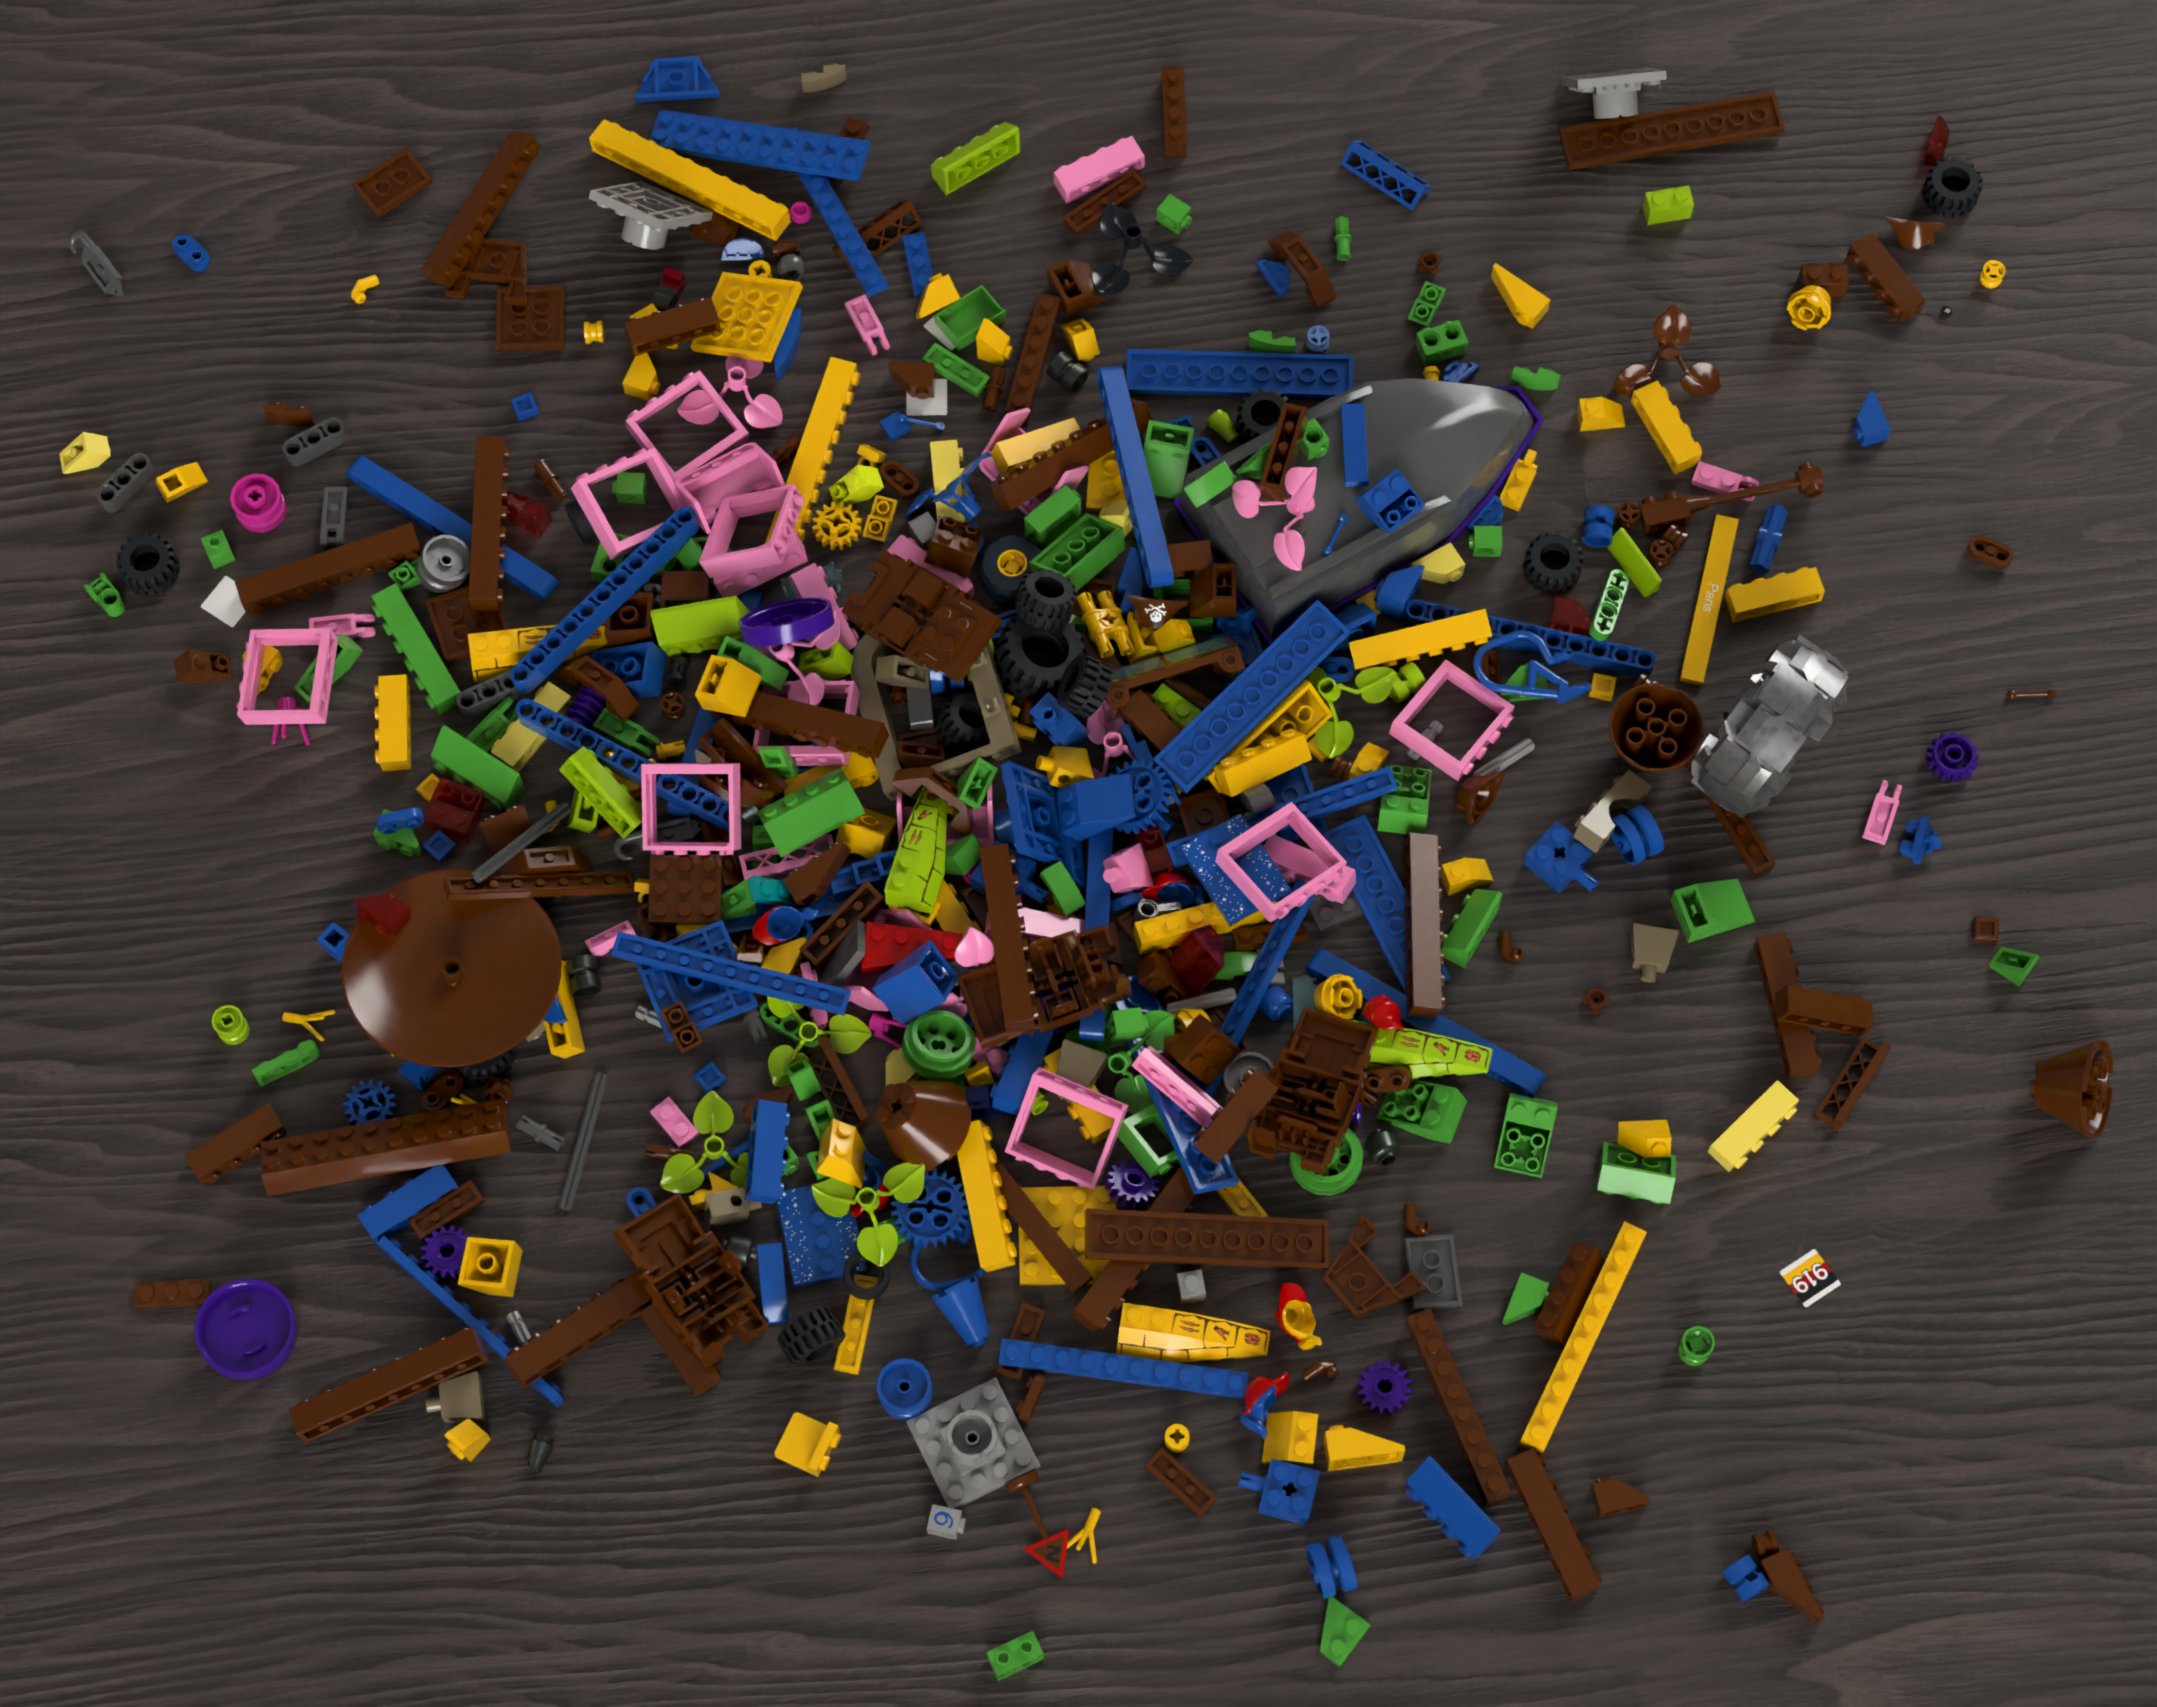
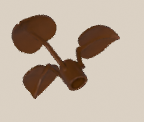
(1669, 330)

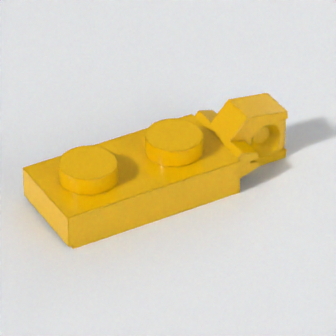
(1519, 482)

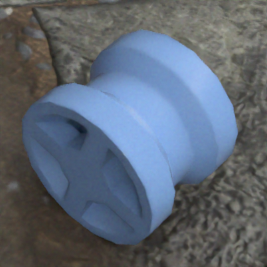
(1322, 336)

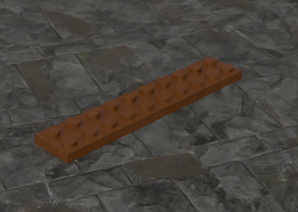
(1671, 130)
(1206, 1239)

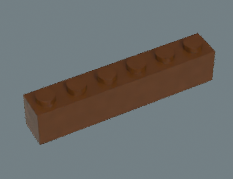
(1034, 354)
(1794, 1040)
(1552, 1524)

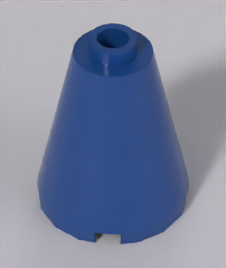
(965, 1311)

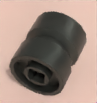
(1065, 370)
(584, 976)

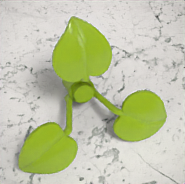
(1374, 686)
(845, 1033)
(713, 1117)
(877, 1242)

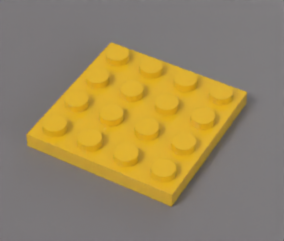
(750, 315)
(1065, 1212)

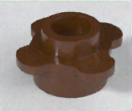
(1432, 258)
(1603, 1000)

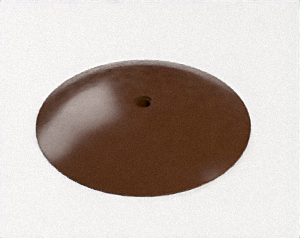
(439, 1019)

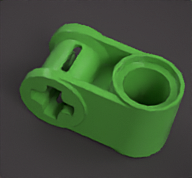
(103, 593)

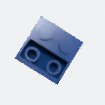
(1390, 501)

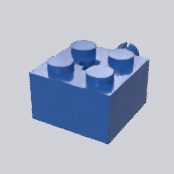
(1059, 722)
(1568, 866)
(1026, 872)
(1274, 1486)

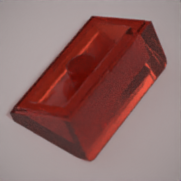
(1937, 142)

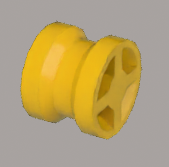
(758, 266)
(1990, 268)
(594, 332)
(1176, 1443)

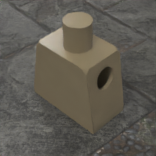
(1651, 949)
(1080, 1064)
(727, 1208)
(459, 1399)

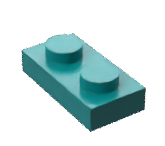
(769, 891)

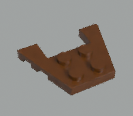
(495, 262)
(1358, 1280)

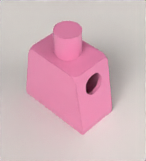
(1127, 870)

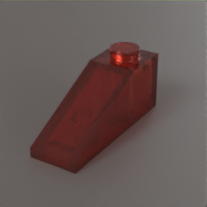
(527, 514)

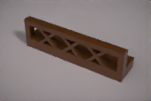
(880, 223)
(735, 747)
(840, 1078)
(1862, 1083)

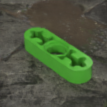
(773, 1022)

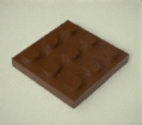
(533, 326)
(455, 620)
(685, 889)

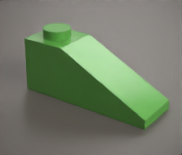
(346, 655)

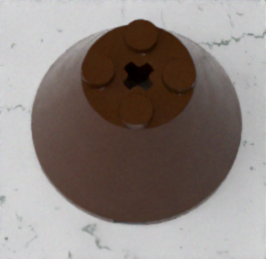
(1656, 727)
(2076, 1087)
(924, 1120)

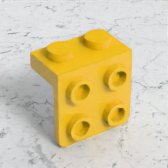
(808, 1443)

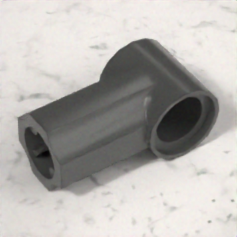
(1154, 909)

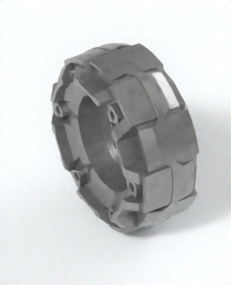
(1769, 725)

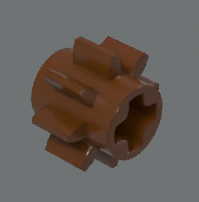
(498, 1088)

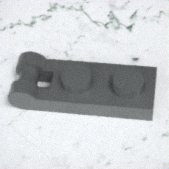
(334, 516)

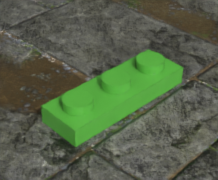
(957, 370)

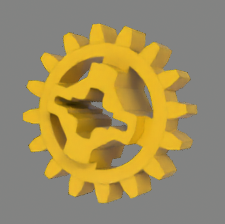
(839, 534)

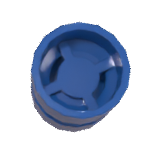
(1598, 525)
(1745, 1578)

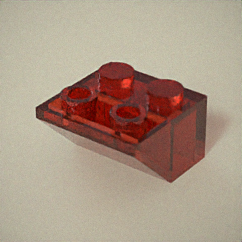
(454, 810)
(1199, 958)

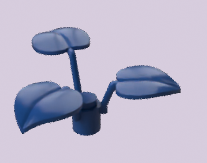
(965, 504)

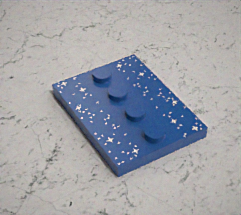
(1256, 863)
(814, 1240)

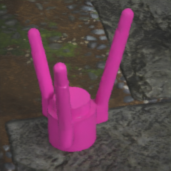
(288, 703)
(882, 1023)

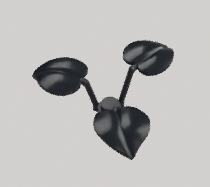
(1119, 223)

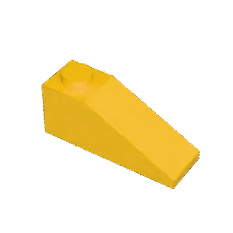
(1523, 300)

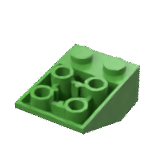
(1167, 457)
(1408, 806)
(1711, 908)
(1424, 1110)
(1525, 1135)

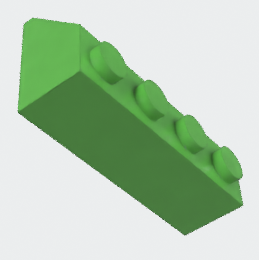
(1082, 550)
(477, 769)
(811, 812)

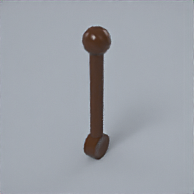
(2011, 694)

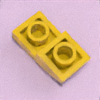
(880, 518)

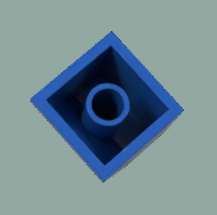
(916, 983)

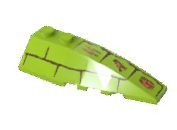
(920, 857)
(1428, 1053)

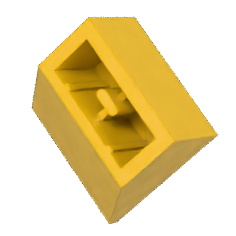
(727, 686)

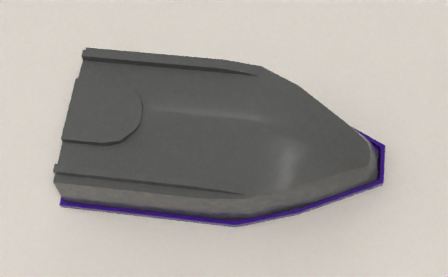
(1443, 437)

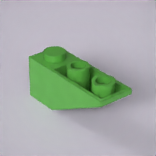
(772, 673)

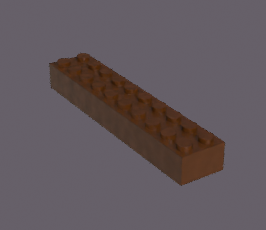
(385, 1147)

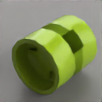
(1406, 681)
(230, 1025)

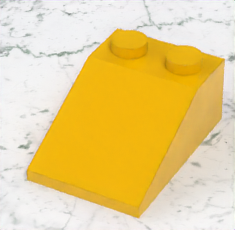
(1353, 1449)

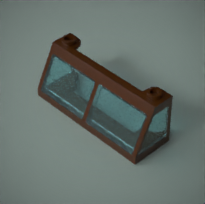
(1217, 652)

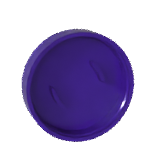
(786, 621)
(246, 1329)

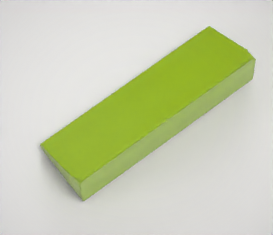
(1634, 563)

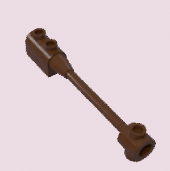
(1661, 514)

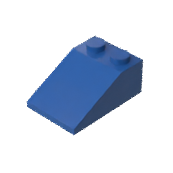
(637, 666)
(1095, 805)

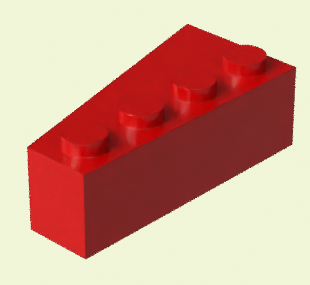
(891, 943)

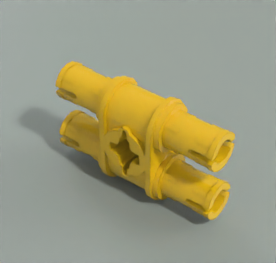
(1105, 624)

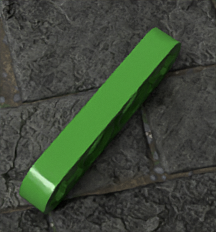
(1610, 605)

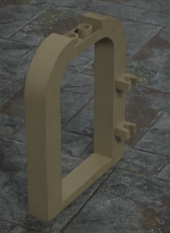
(989, 695)

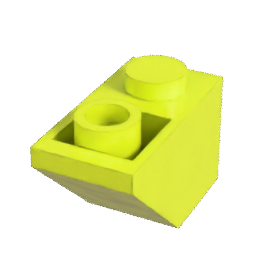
(857, 485)

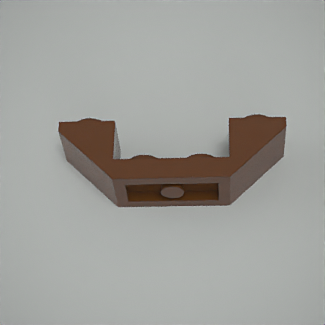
(1307, 266)
(606, 684)
(910, 779)
(751, 791)
(546, 860)

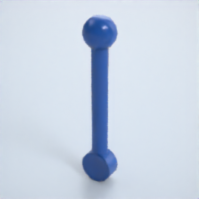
(939, 426)
(1343, 518)

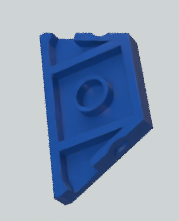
(676, 80)

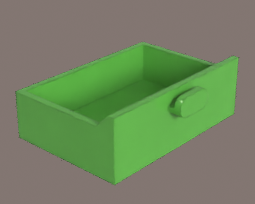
(964, 317)

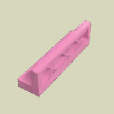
(781, 869)
(1176, 1086)

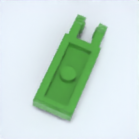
(493, 726)
(625, 732)
(286, 1063)

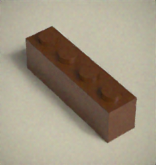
(1174, 112)
(1885, 278)
(672, 326)
(1283, 451)
(1149, 720)
(859, 906)
(1824, 1010)
(1237, 1115)
(235, 1145)
(1569, 1294)
(681, 1355)

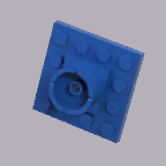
(1031, 817)
(704, 1000)

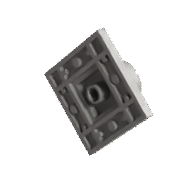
(1614, 91)
(648, 212)
(977, 1468)

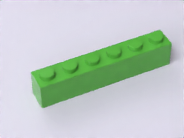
(416, 647)

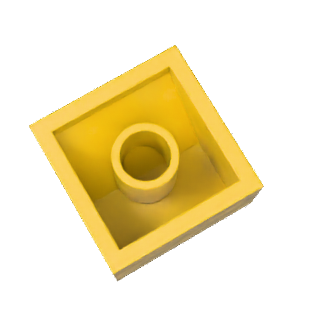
(868, 833)
(842, 1154)
(490, 1266)
(1290, 1438)

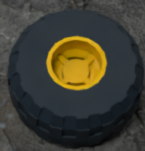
(1004, 565)

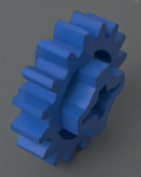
(361, 1098)

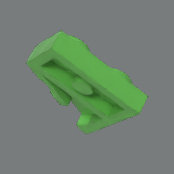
(1341, 1632)

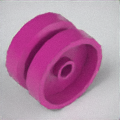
(258, 503)

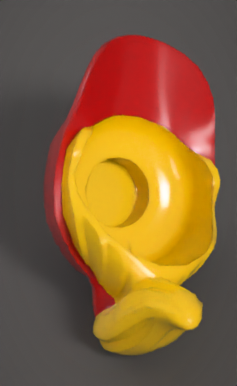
(1296, 1316)

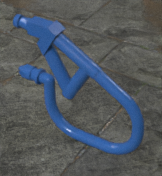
(1562, 695)
(962, 1239)

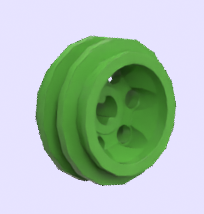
(941, 1033)
(1347, 1173)

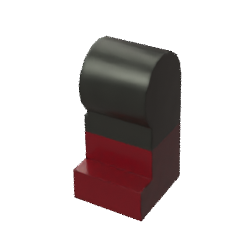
(669, 290)

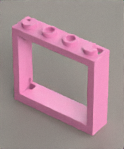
(673, 392)
(594, 513)
(714, 556)
(322, 679)
(1430, 751)
(816, 754)
(649, 810)
(1285, 816)
(1081, 1095)

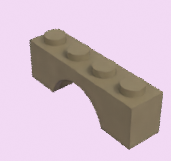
(1597, 826)

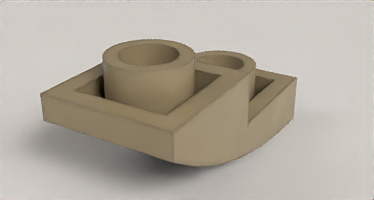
(832, 76)

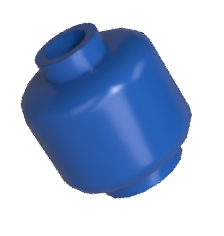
(1276, 1004)

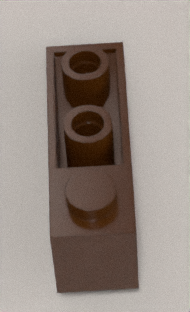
(816, 876)
(1788, 1583)

